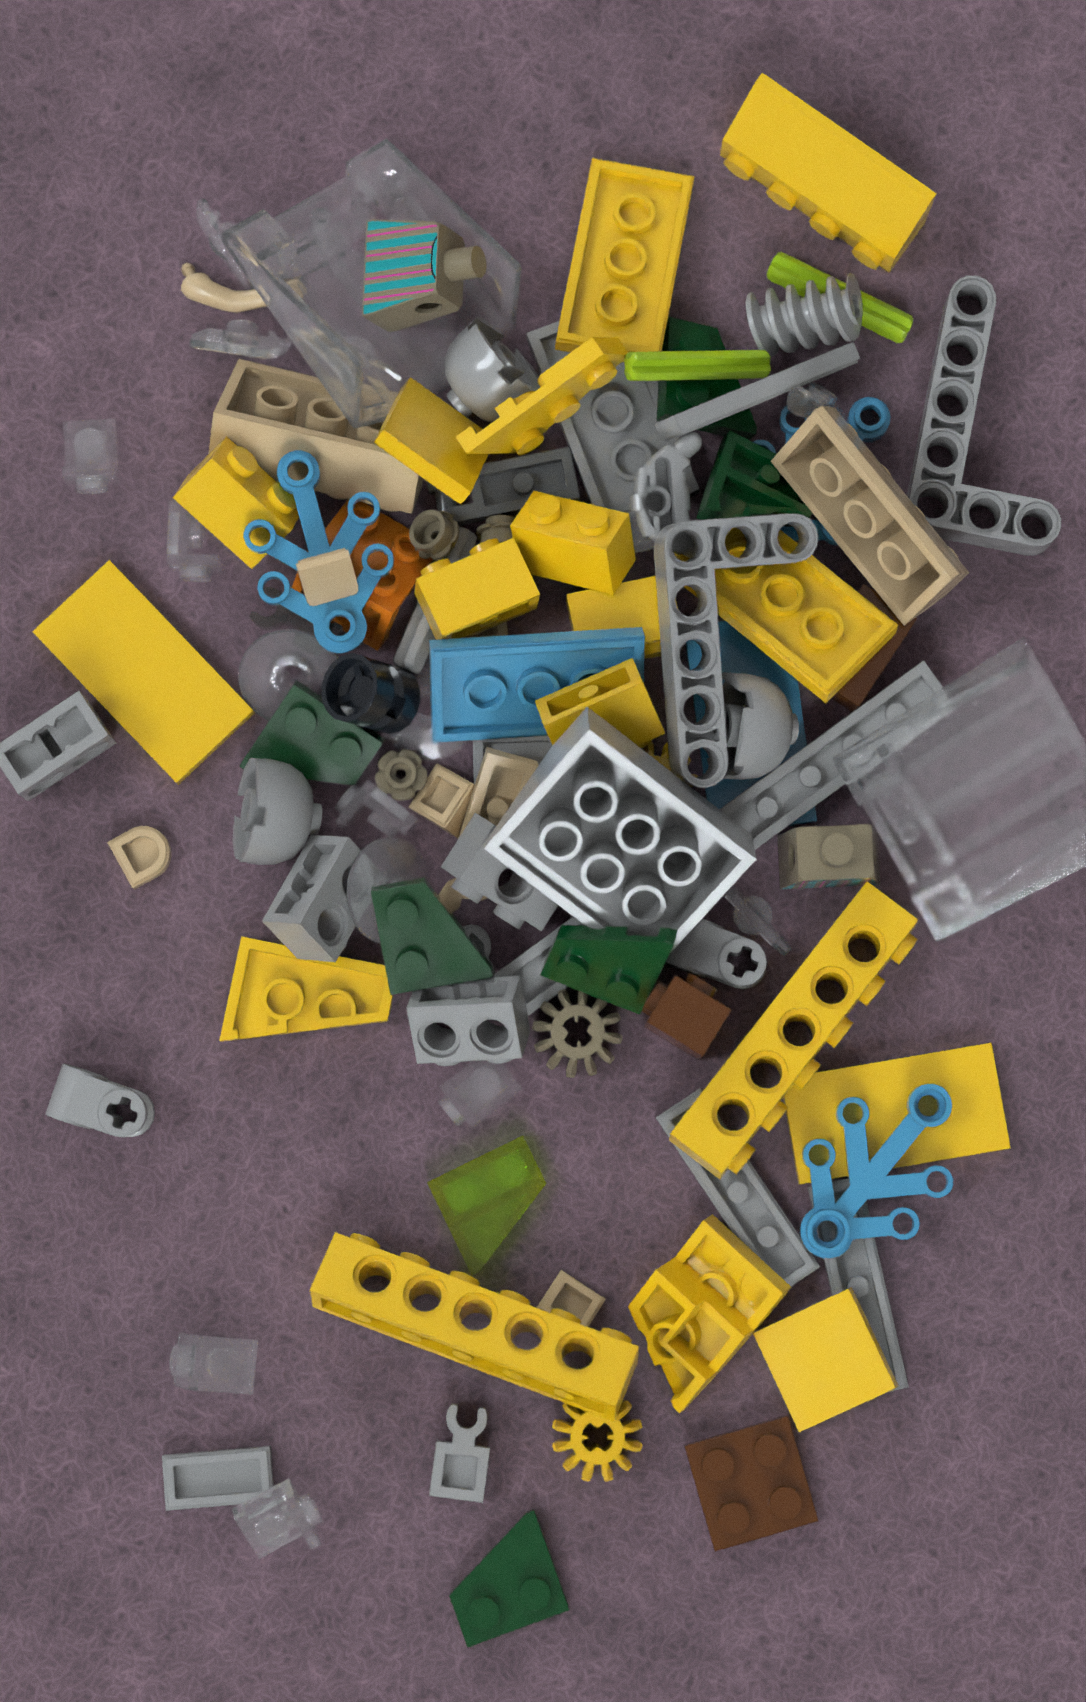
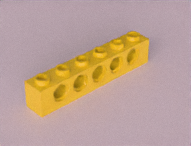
(868, 917)
(490, 1350)

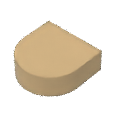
(141, 854)

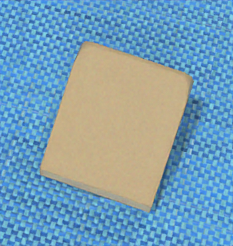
(327, 577)
(444, 799)
(572, 1296)

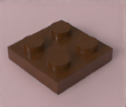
(751, 1483)

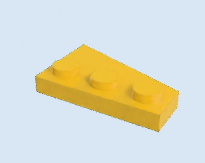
(557, 399)
(289, 995)

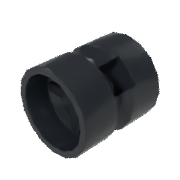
(370, 693)

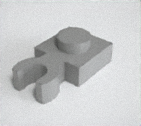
(460, 1464)

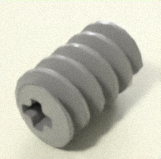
(806, 318)

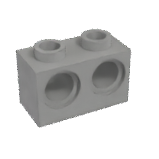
(53, 746)
(312, 905)
(467, 1010)

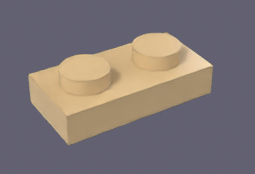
(498, 785)

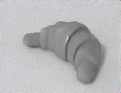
(662, 493)

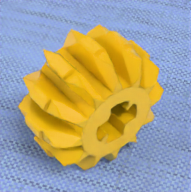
(596, 1454)

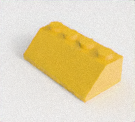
(825, 174)

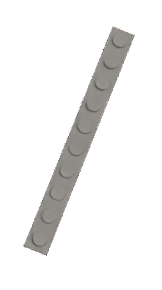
(771, 801)

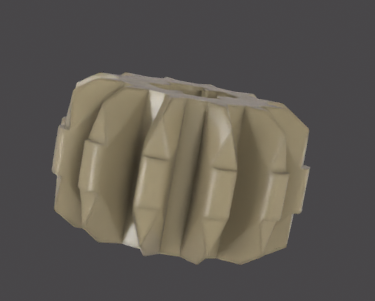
(559, 1033)

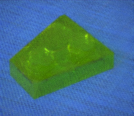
(487, 1198)

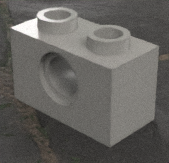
(479, 873)

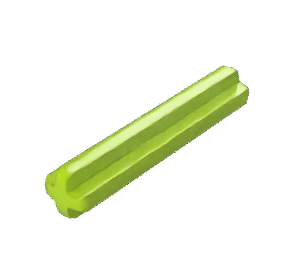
(876, 316)
(697, 365)

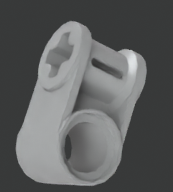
(707, 952)
(92, 1101)

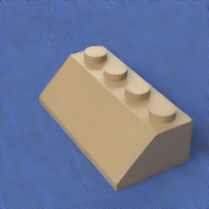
(289, 411)
(868, 514)

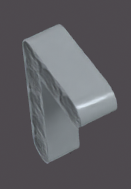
(954, 435)
(703, 628)

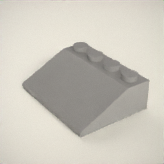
(619, 836)

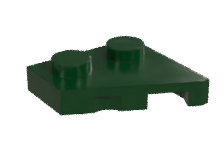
(747, 484)

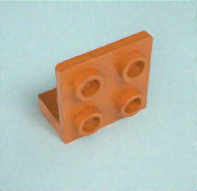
(391, 589)

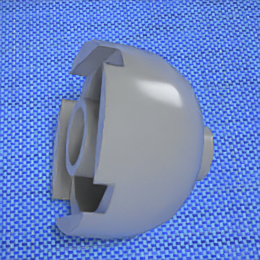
(485, 371)
(757, 725)
(274, 813)

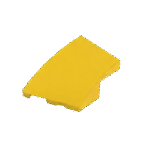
(704, 1307)

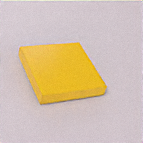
(423, 437)
(825, 1359)

